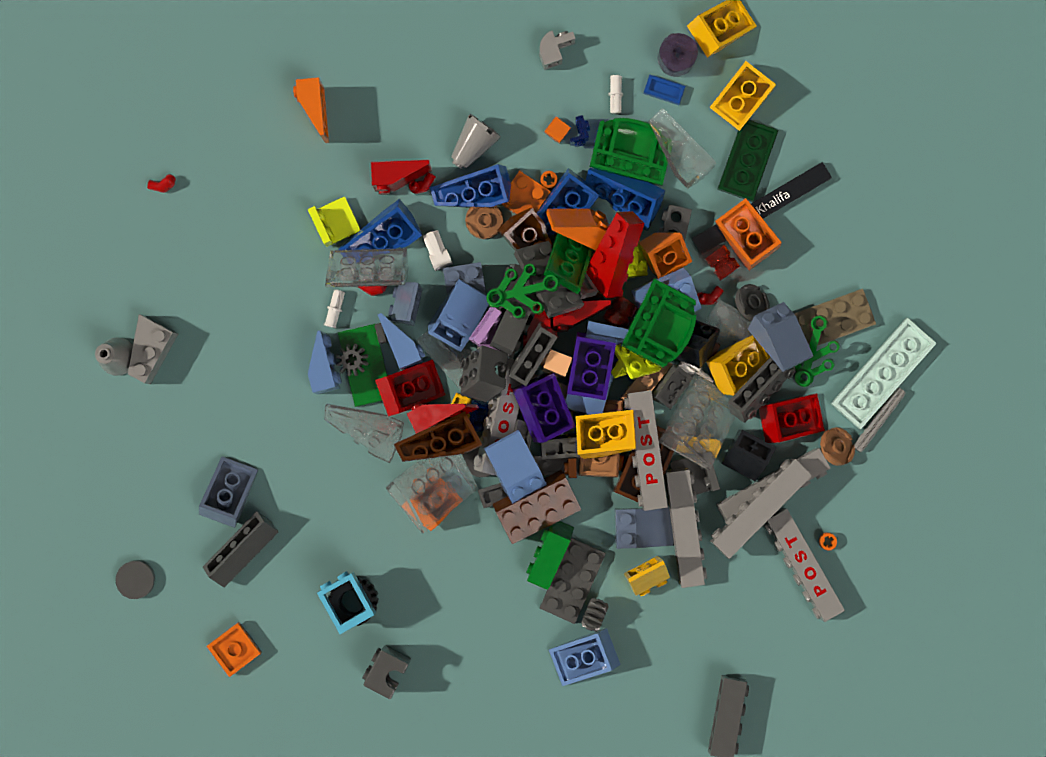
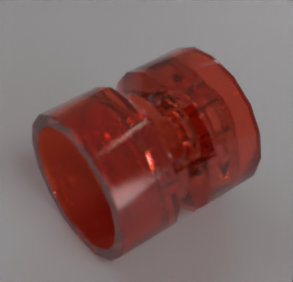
(722, 262)
(620, 312)

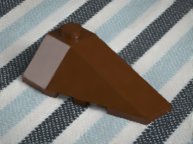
(524, 230)
(444, 439)

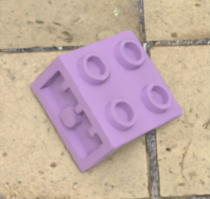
(486, 328)

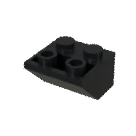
(700, 345)
(748, 455)

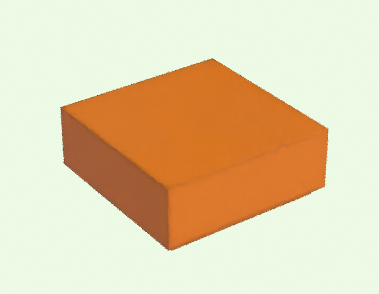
(557, 130)

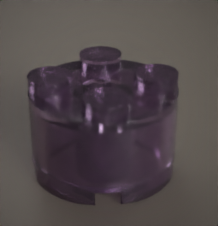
(679, 44)

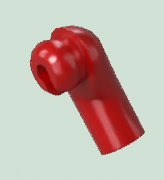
(164, 185)
(422, 186)
(373, 290)
(710, 298)

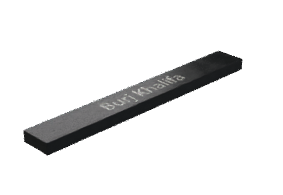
(769, 203)

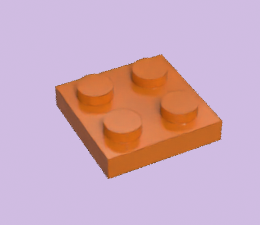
(525, 194)
(234, 649)

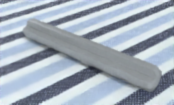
(879, 419)

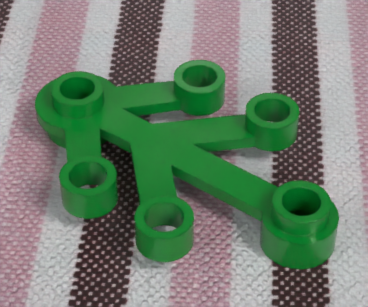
(519, 291)
(806, 368)

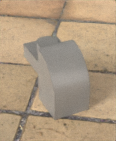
(550, 45)

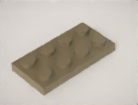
(843, 314)

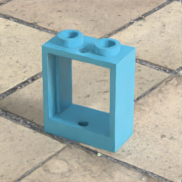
(369, 612)

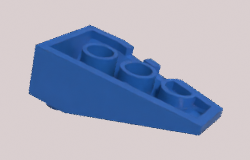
(478, 189)
(568, 193)
(627, 194)
(389, 230)

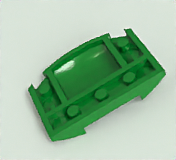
(629, 150)
(661, 324)

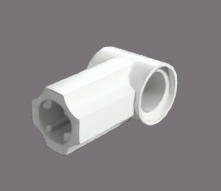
(438, 254)

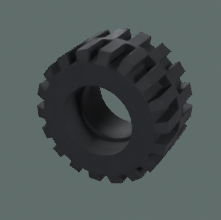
(337, 594)

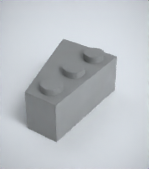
(149, 349)

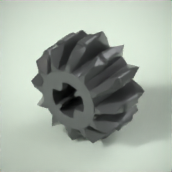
(357, 364)
(594, 614)

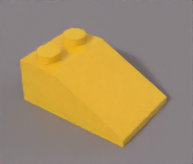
(721, 26)
(743, 96)
(737, 364)
(605, 434)
(647, 575)

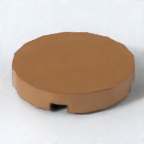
(484, 221)
(837, 446)

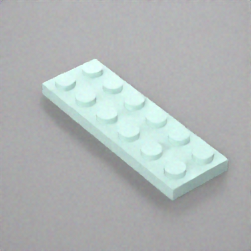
(883, 373)

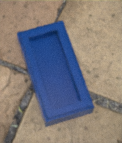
(664, 89)

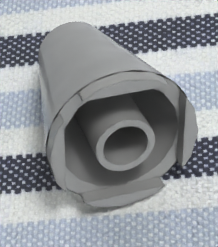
(473, 142)
(114, 356)

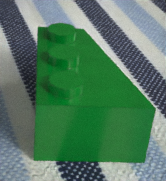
(549, 554)

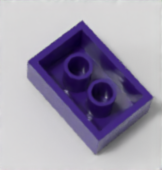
(591, 366)
(543, 408)

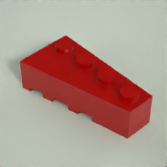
(615, 253)

